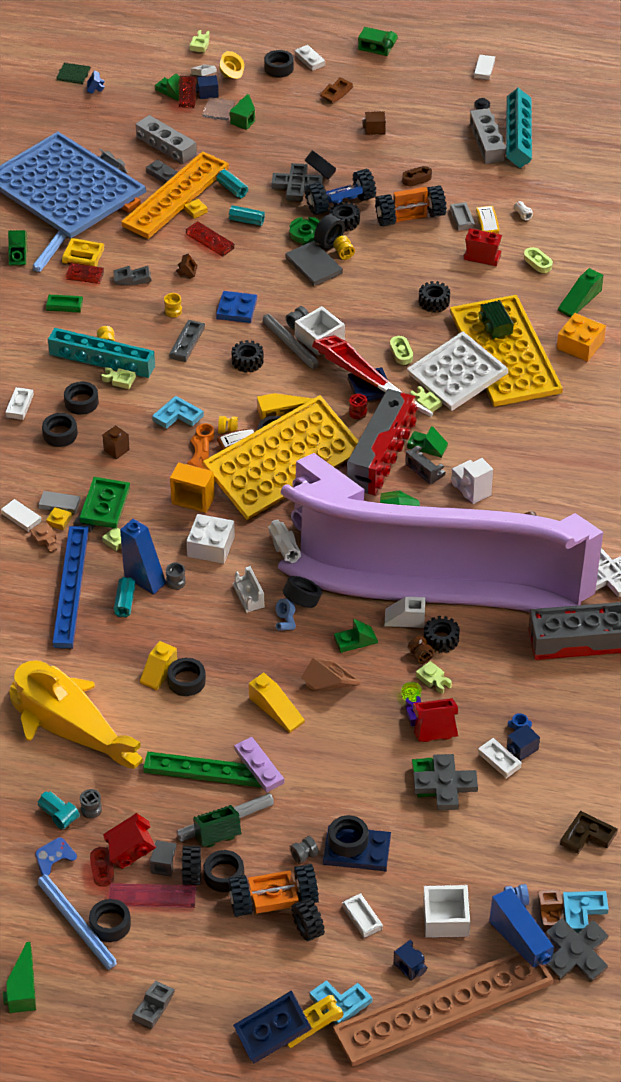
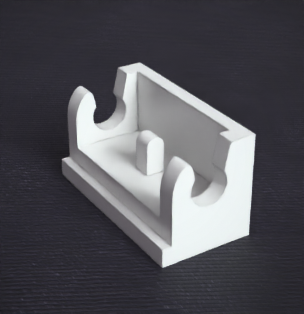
(249, 590)

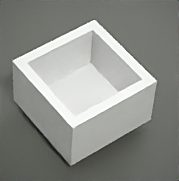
(316, 326)
(210, 538)
(446, 911)

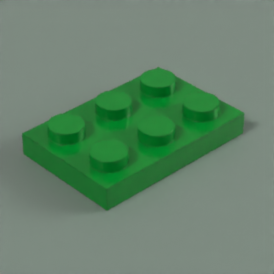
(105, 502)

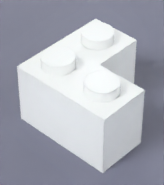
(473, 479)

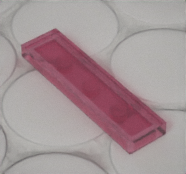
(154, 895)

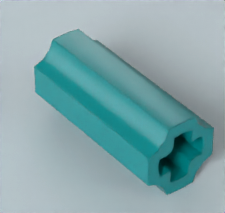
(232, 183)
(246, 215)
(124, 597)

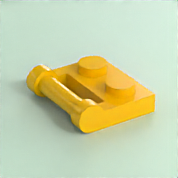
(83, 249)

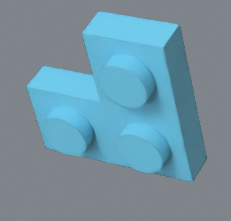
(177, 409)
(581, 904)
(350, 1001)

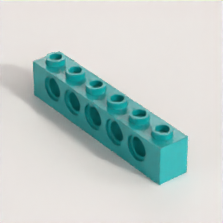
(519, 127)
(101, 352)

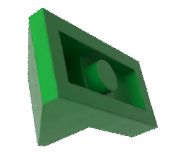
(169, 86)
(431, 443)
(355, 638)

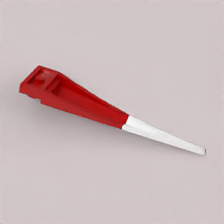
(346, 357)

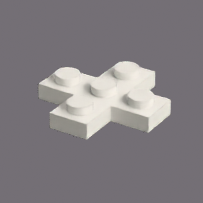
(609, 573)

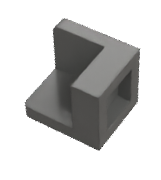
(162, 858)

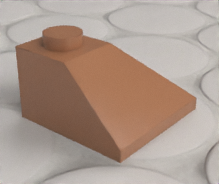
(327, 675)

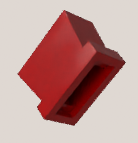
(482, 247)
(435, 720)
(129, 841)

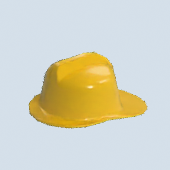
(231, 65)

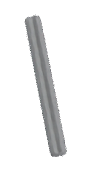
(290, 341)
(243, 810)

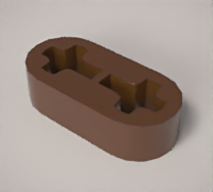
(417, 176)

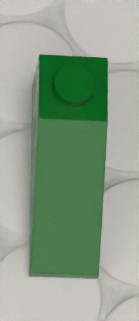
(582, 292)
(20, 984)

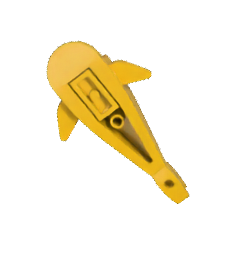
(61, 706)

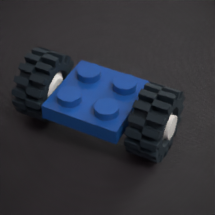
(363, 188)

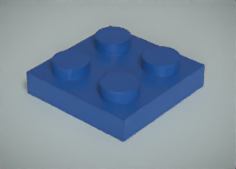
(236, 306)

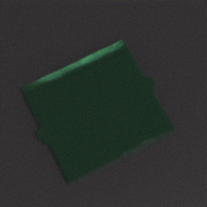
(73, 73)

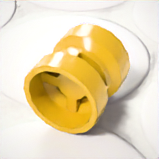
(344, 247)
(173, 305)
(106, 332)
(232, 424)

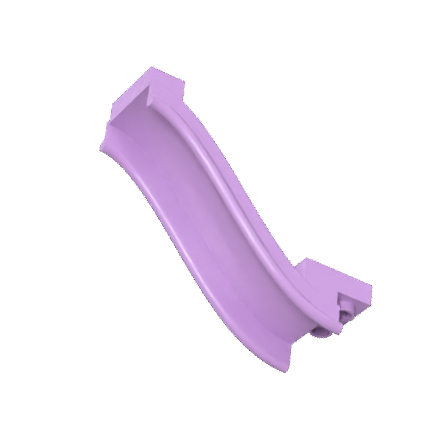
(434, 550)

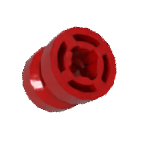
(358, 406)

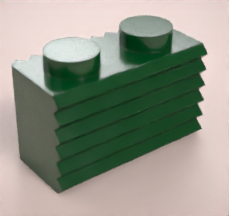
(495, 319)
(217, 826)

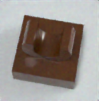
(187, 266)

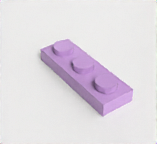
(259, 764)

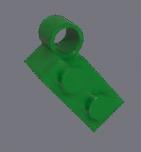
(376, 41)

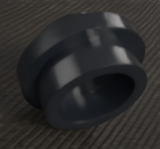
(482, 103)

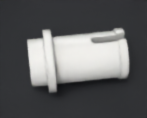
(525, 213)

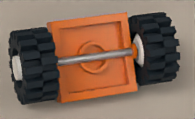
(410, 205)
(272, 890)

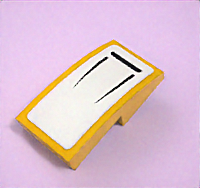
(487, 219)

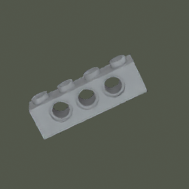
(487, 136)
(166, 139)

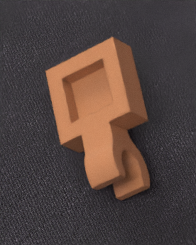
(44, 536)

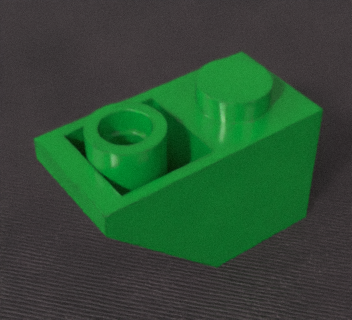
(243, 113)
(17, 247)

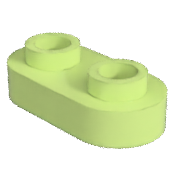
(538, 260)
(401, 350)

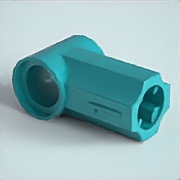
(62, 813)

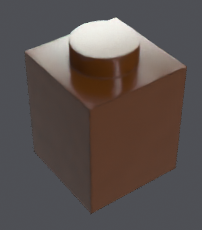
(374, 123)
(116, 442)

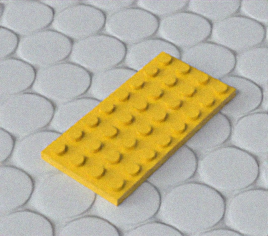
(528, 366)
(265, 461)

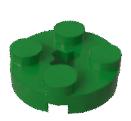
(303, 230)

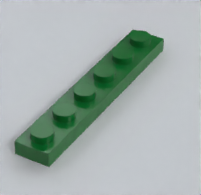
(199, 769)

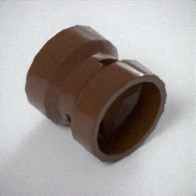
(422, 651)

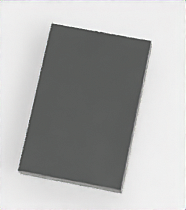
(313, 263)

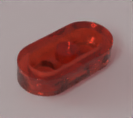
(101, 868)

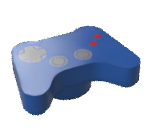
(53, 852)

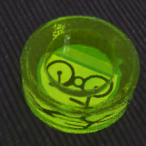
(411, 690)

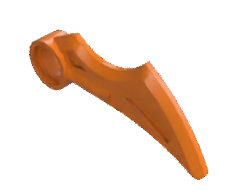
(201, 445)

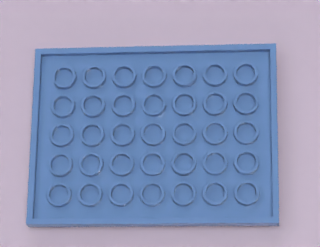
(66, 184)

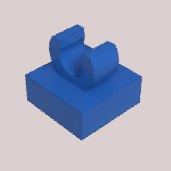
(94, 82)

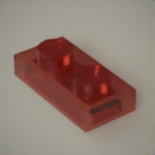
(187, 91)
(85, 273)

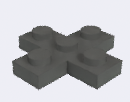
(295, 181)
(445, 782)
(577, 949)

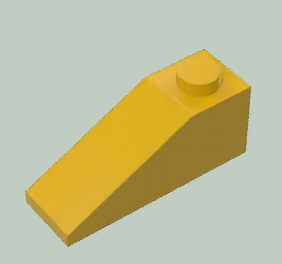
(278, 404)
(274, 702)

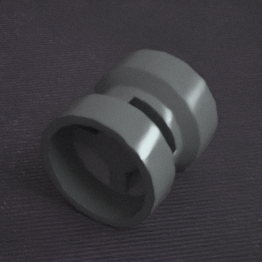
(298, 313)
(175, 576)
(90, 803)
(303, 850)

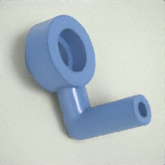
(286, 610)

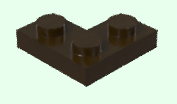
(585, 828)

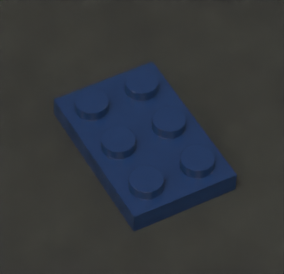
(373, 857)
(272, 1027)

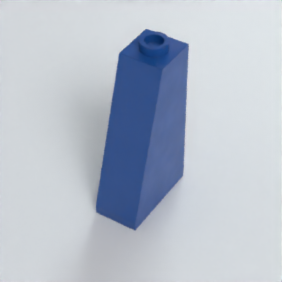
(140, 557)
(519, 928)

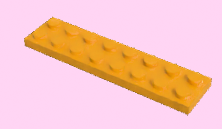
(174, 194)

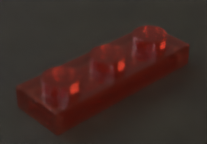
(210, 238)

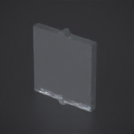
(218, 109)

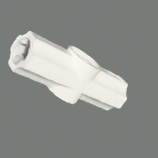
(284, 541)

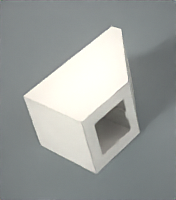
(406, 613)

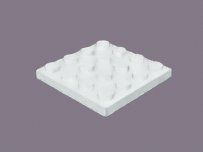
(457, 370)

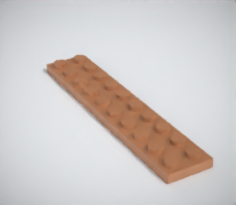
(439, 1007)

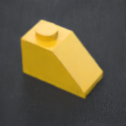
(157, 665)

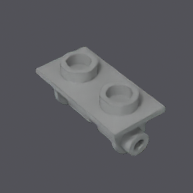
(109, 157)

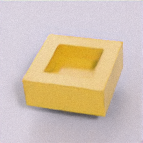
(196, 208)
(59, 518)

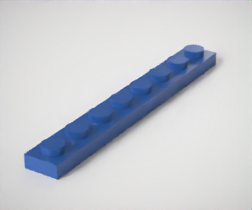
(70, 587)

